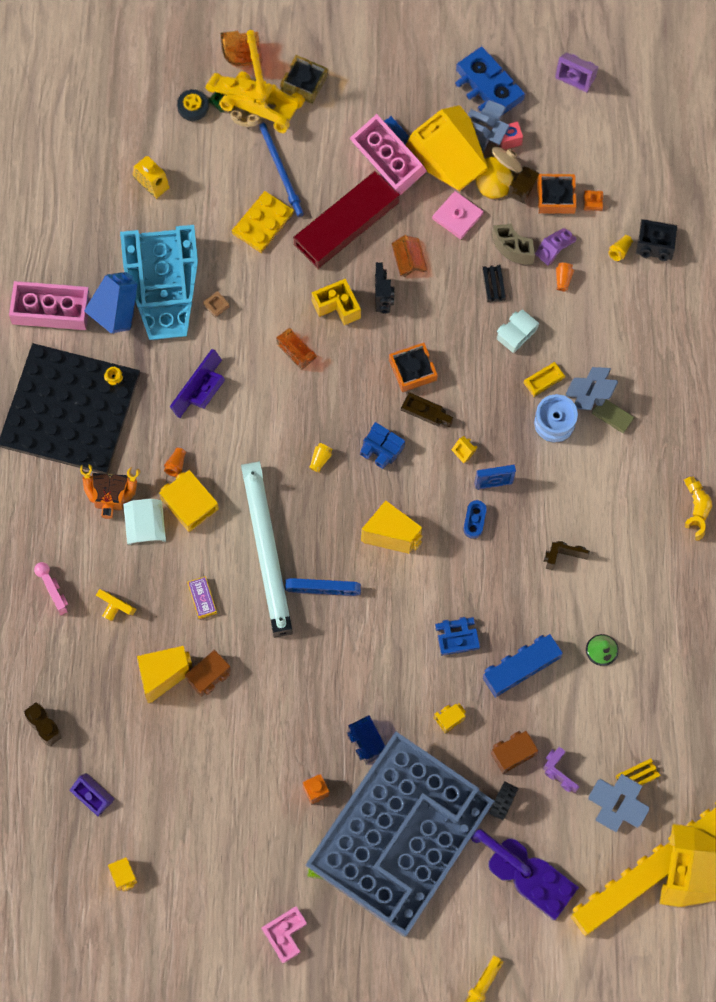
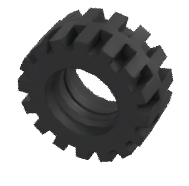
(503, 800)

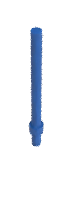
(293, 198)

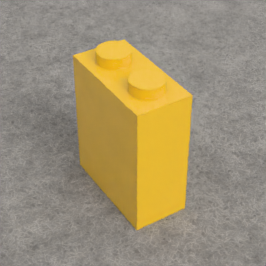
(188, 500)

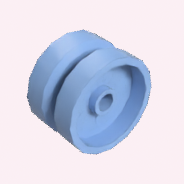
(555, 418)

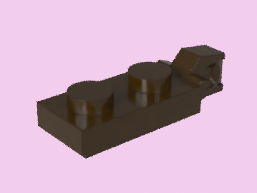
(426, 410)

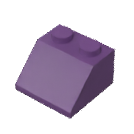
(576, 71)

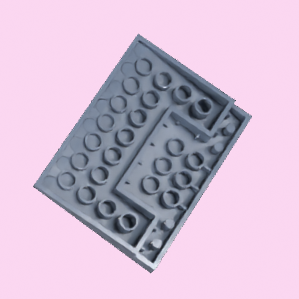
(400, 833)

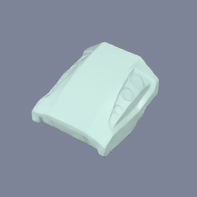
(144, 521)

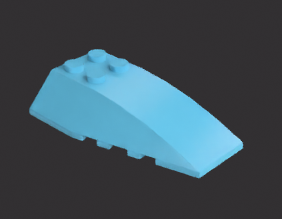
(165, 274)

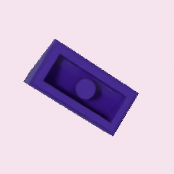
(91, 794)

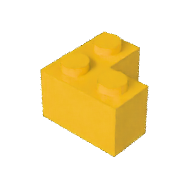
(339, 298)

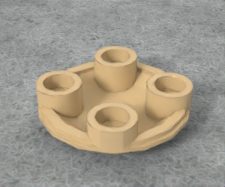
(244, 117)

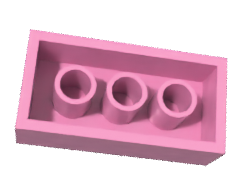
(388, 154)
(49, 305)

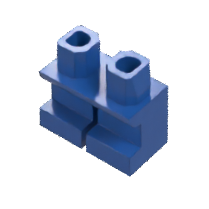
(382, 444)

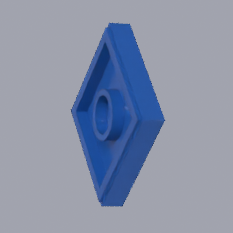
(495, 477)

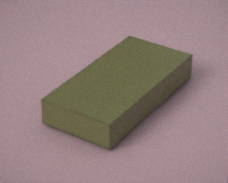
(613, 416)

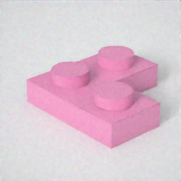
(279, 933)

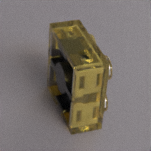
(304, 78)

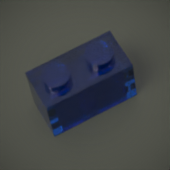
(366, 739)

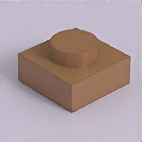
(216, 304)

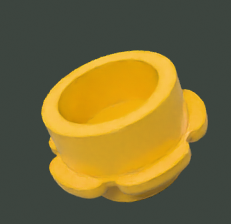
(113, 371)

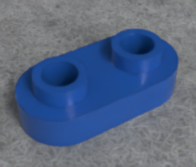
(475, 520)

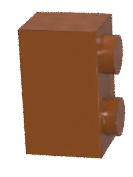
(208, 673)
(514, 751)

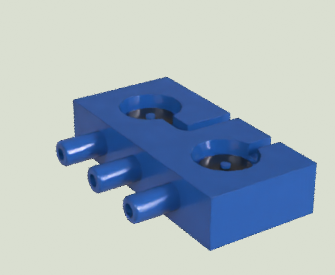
(488, 80)

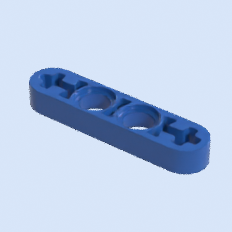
(327, 587)

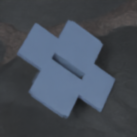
(489, 116)
(589, 392)
(630, 809)

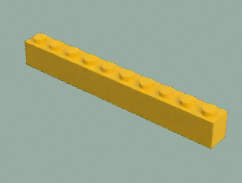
(633, 881)

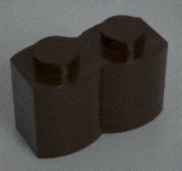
(43, 724)

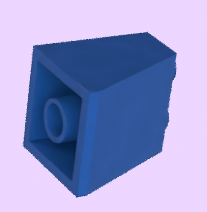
(114, 302)

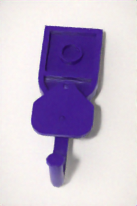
(545, 886)

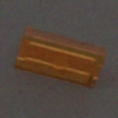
(409, 255)

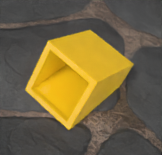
(392, 530)
(163, 670)

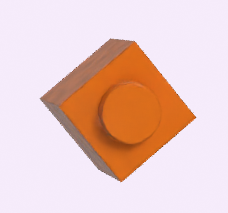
(315, 789)

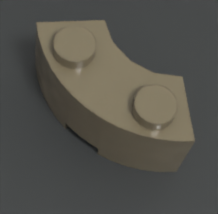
(513, 245)

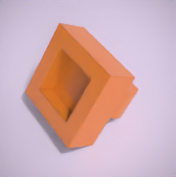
(593, 200)

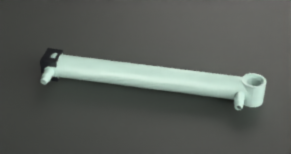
(266, 549)

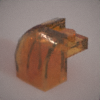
(237, 49)

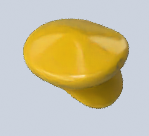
(495, 180)

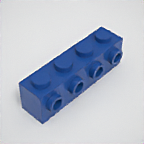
(522, 665)

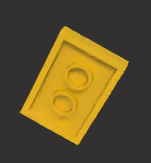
(262, 221)

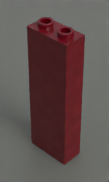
(346, 219)

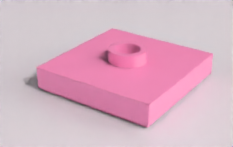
(457, 215)

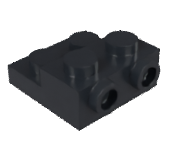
(656, 240)
(383, 290)

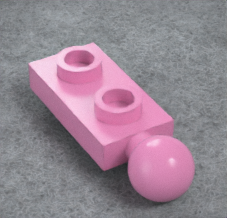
(42, 570)

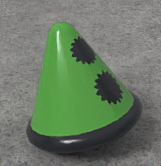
(602, 650)

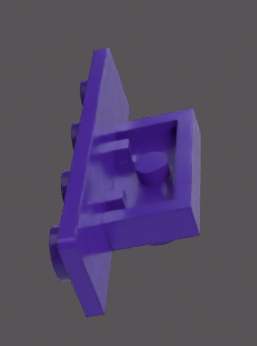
(201, 385)

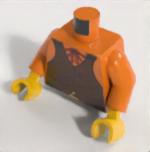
(109, 490)

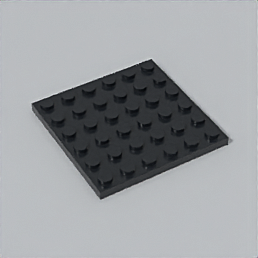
(68, 409)

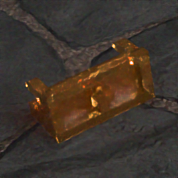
(295, 349)

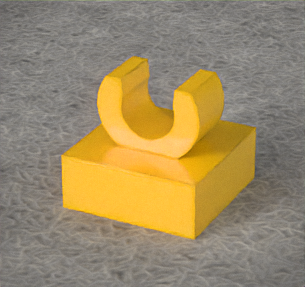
(464, 449)

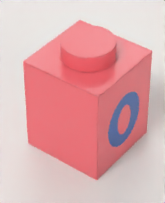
(512, 138)

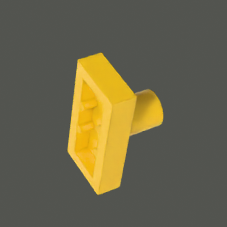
(114, 605)

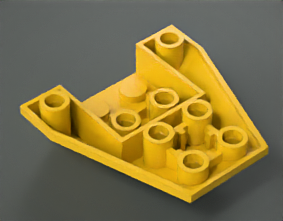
(449, 147)
(691, 868)

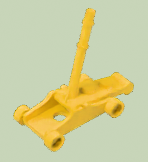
(255, 95)

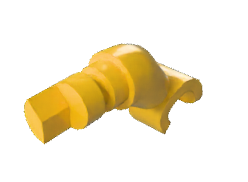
(702, 506)

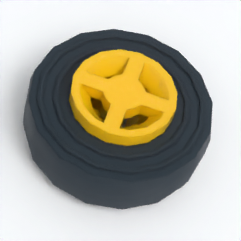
(189, 99)

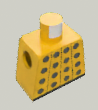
(149, 174)

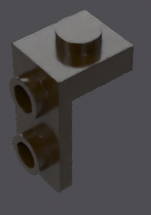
(523, 185)
(562, 548)

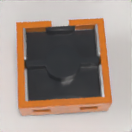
(556, 193)
(413, 367)

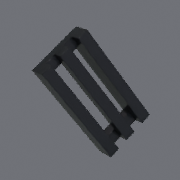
(492, 269)

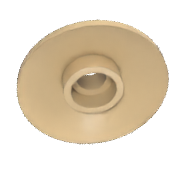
(507, 158)

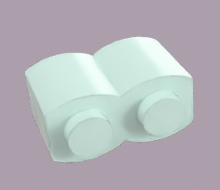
(517, 331)

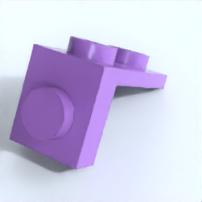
(554, 244)
(550, 770)

